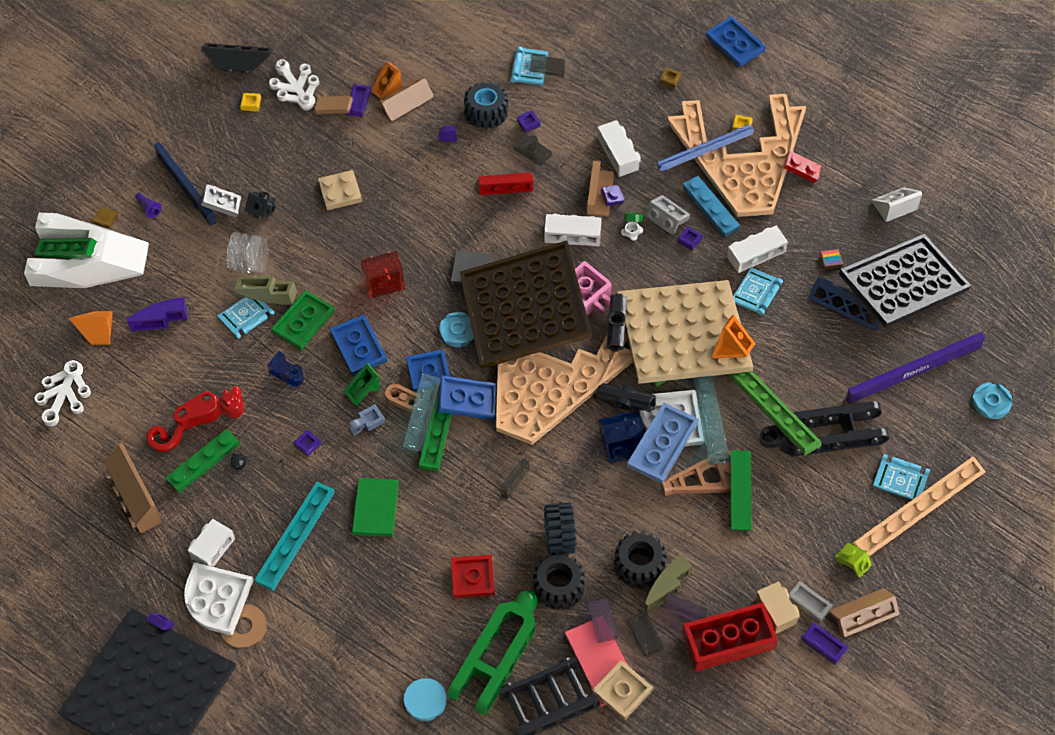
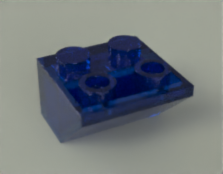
(621, 435)

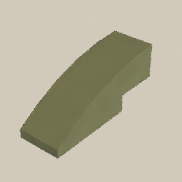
(266, 289)
(668, 582)

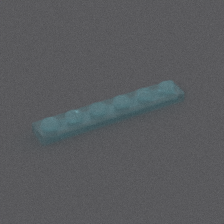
(711, 420)

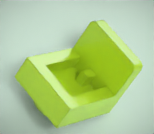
(854, 558)

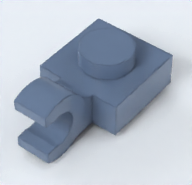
(368, 418)

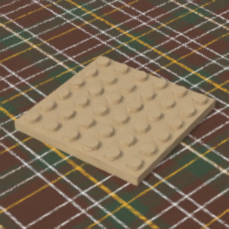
(677, 330)

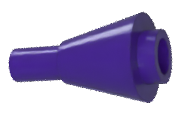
(149, 206)

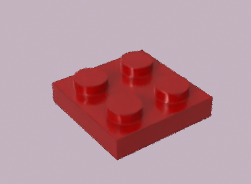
(472, 576)

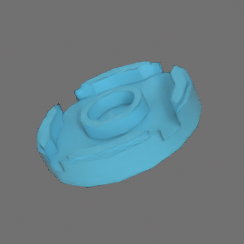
(456, 329)
(992, 400)
(425, 699)

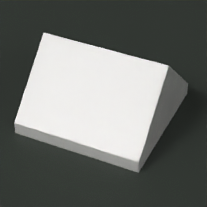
(897, 203)

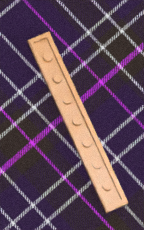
(920, 506)

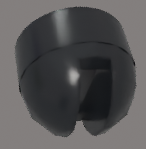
(238, 461)

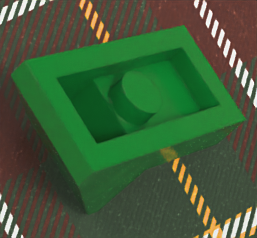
(362, 384)

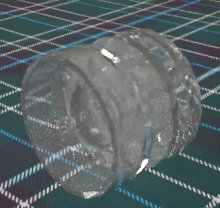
(247, 253)

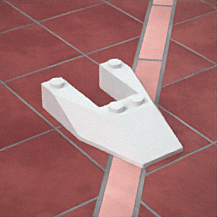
(113, 257)

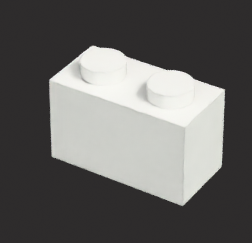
(211, 543)

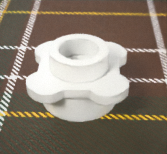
(632, 226)

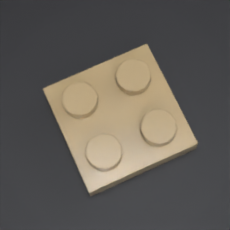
(340, 190)
(622, 690)

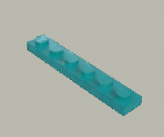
(294, 536)

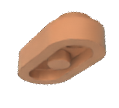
(404, 397)

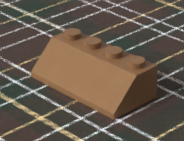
(132, 490)

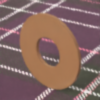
(254, 635)

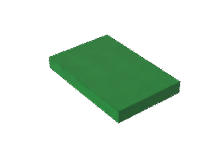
(303, 320)
(375, 507)

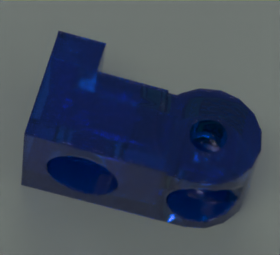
(285, 371)

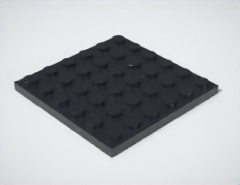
(147, 683)

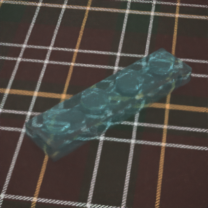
(421, 413)

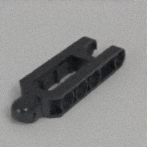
(843, 415)

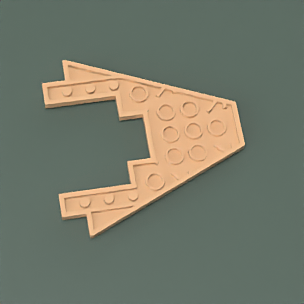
(745, 180)

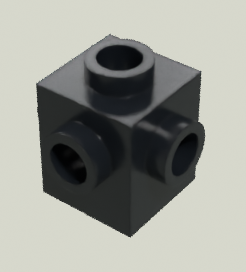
(260, 204)

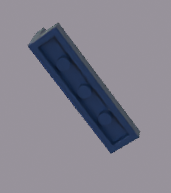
(845, 294)

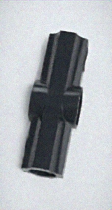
(617, 312)
(626, 397)

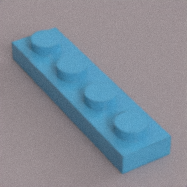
(711, 206)

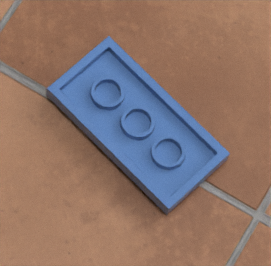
(662, 443)

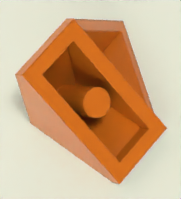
(387, 81)
(95, 326)
(733, 341)

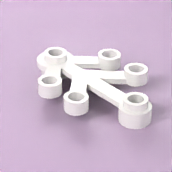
(304, 100)
(62, 391)

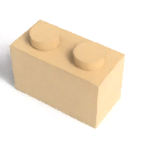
(778, 606)

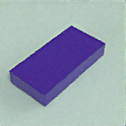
(360, 96)
(824, 643)

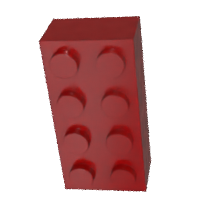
(729, 636)

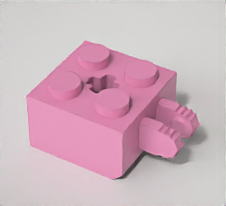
(594, 288)

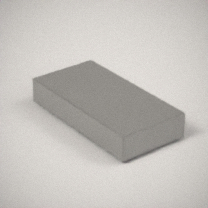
(809, 601)

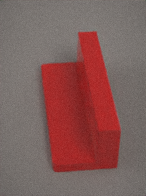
(506, 183)

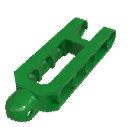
(524, 607)

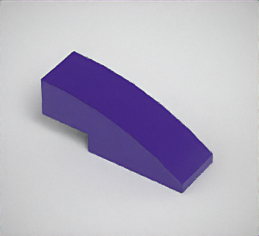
(158, 315)

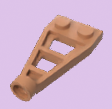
(680, 488)

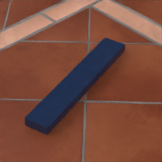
(184, 183)

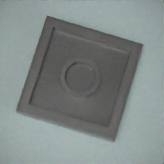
(467, 260)

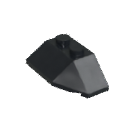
(236, 56)

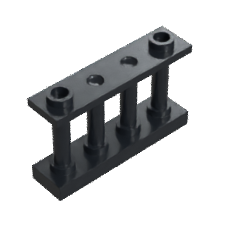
(546, 719)

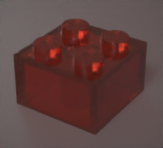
(382, 274)

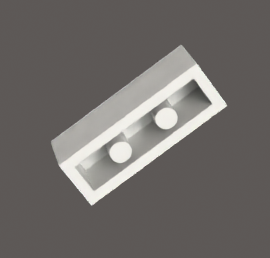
(618, 148)
(573, 228)
(757, 249)

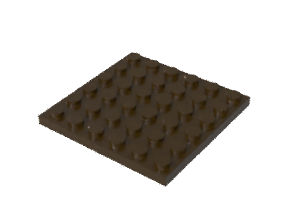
(525, 304)

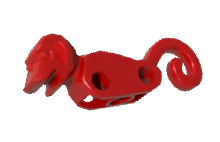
(198, 414)

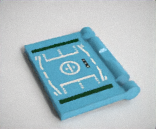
(521, 67)
(757, 291)
(245, 315)
(900, 478)

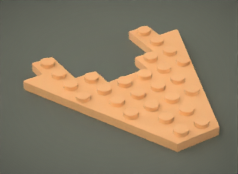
(544, 390)

